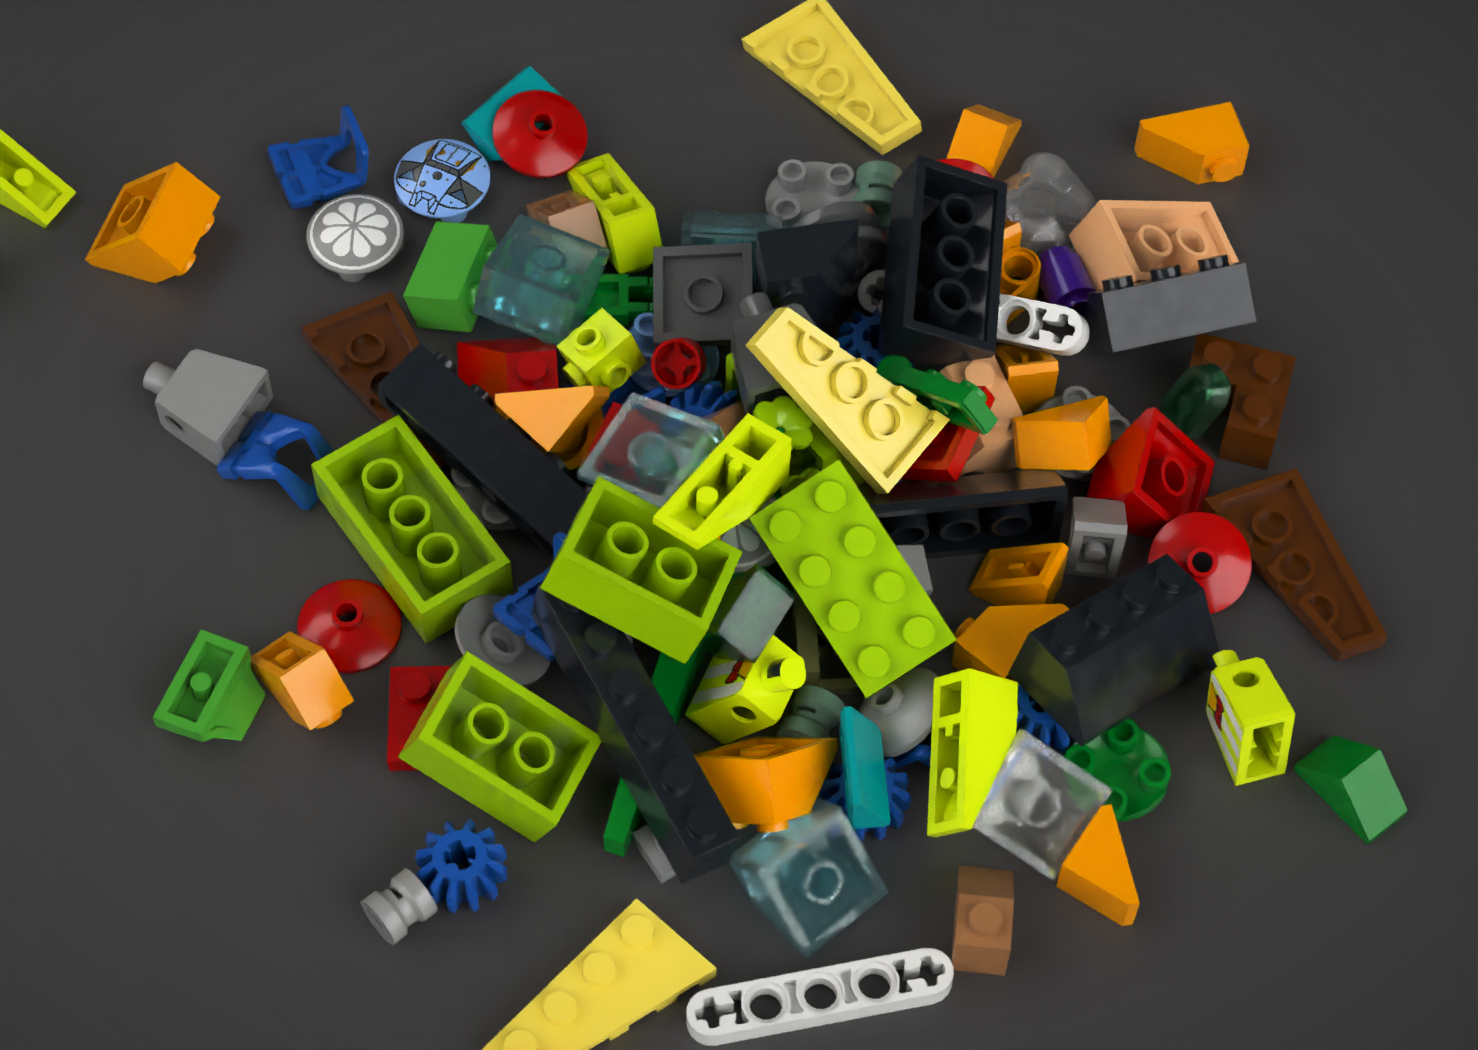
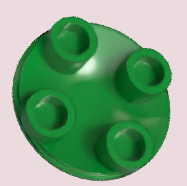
(1129, 764)

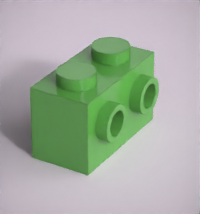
(449, 275)

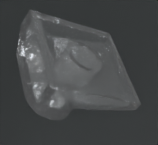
(1046, 202)
(1039, 804)

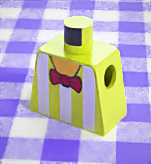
(746, 696)
(1248, 717)

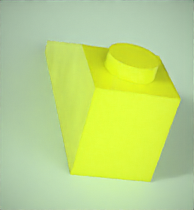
(29, 185)
(623, 212)
(728, 484)
(969, 741)

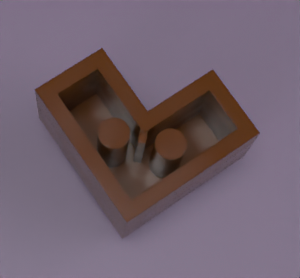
(1256, 398)

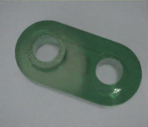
(1196, 399)

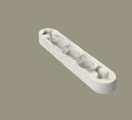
(1054, 315)
(798, 1014)

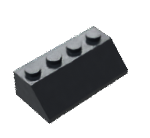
(943, 265)
(974, 512)
(1118, 650)

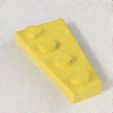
(833, 70)
(858, 410)
(611, 984)

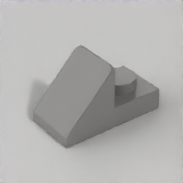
(1096, 537)

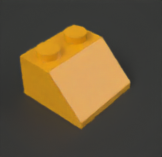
(155, 225)
(768, 778)

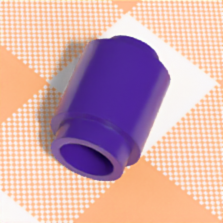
(1064, 279)

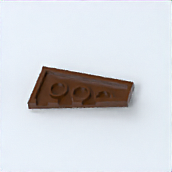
(365, 347)
(1302, 561)

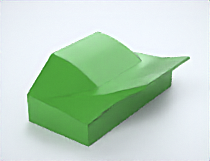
(212, 692)

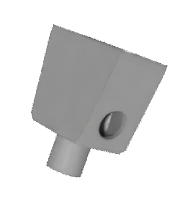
(208, 399)

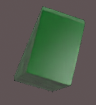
(1354, 784)

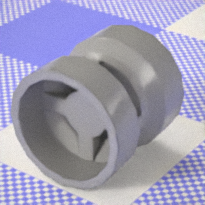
(399, 906)

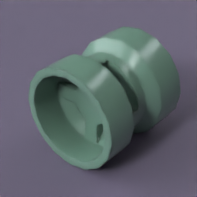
(875, 187)
(813, 713)

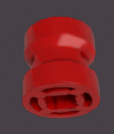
(670, 364)

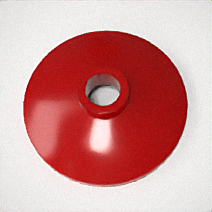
(537, 151)
(1220, 541)
(357, 643)

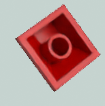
(508, 365)
(1153, 473)

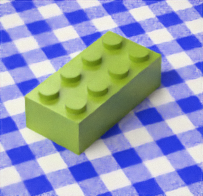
(411, 526)
(853, 578)

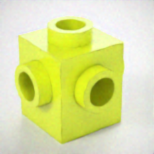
(600, 353)

